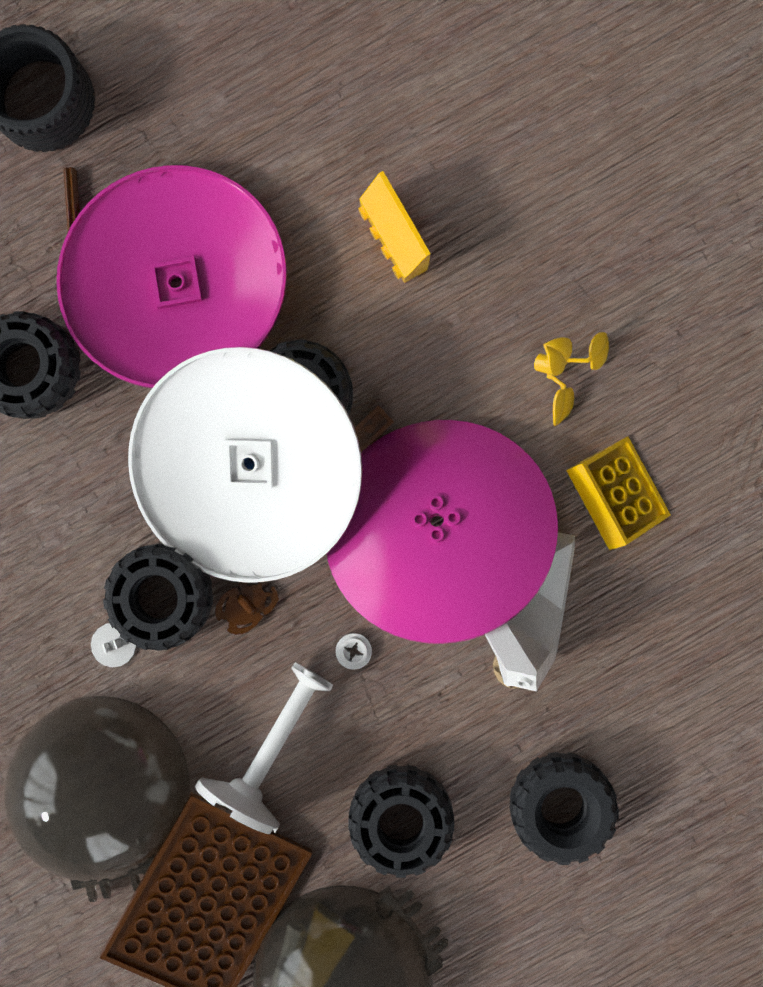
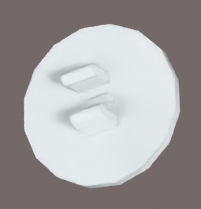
(110, 647)

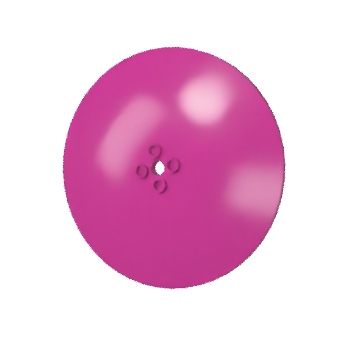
(163, 228)
(472, 568)

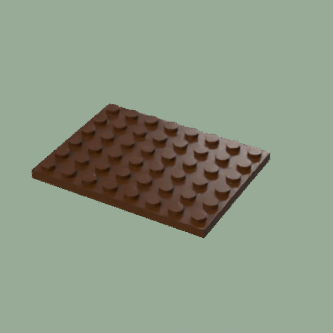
(205, 900)

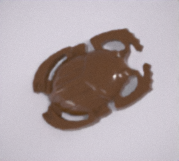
(245, 606)

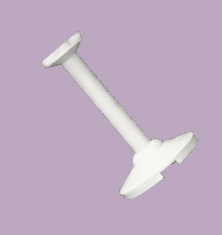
(243, 794)

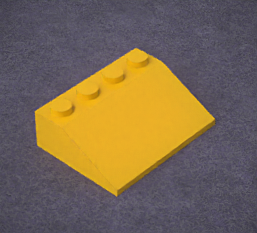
(394, 229)
(618, 493)

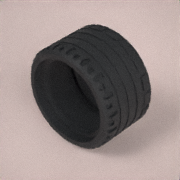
(71, 115)

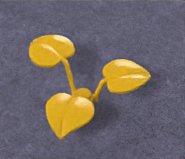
(554, 363)

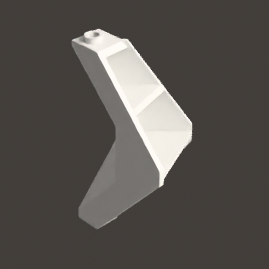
(531, 639)

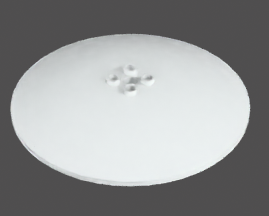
(193, 475)

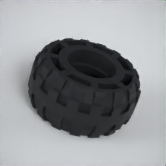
(323, 364)
(57, 369)
(126, 613)
(393, 787)
(582, 834)

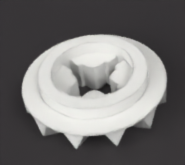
(358, 660)

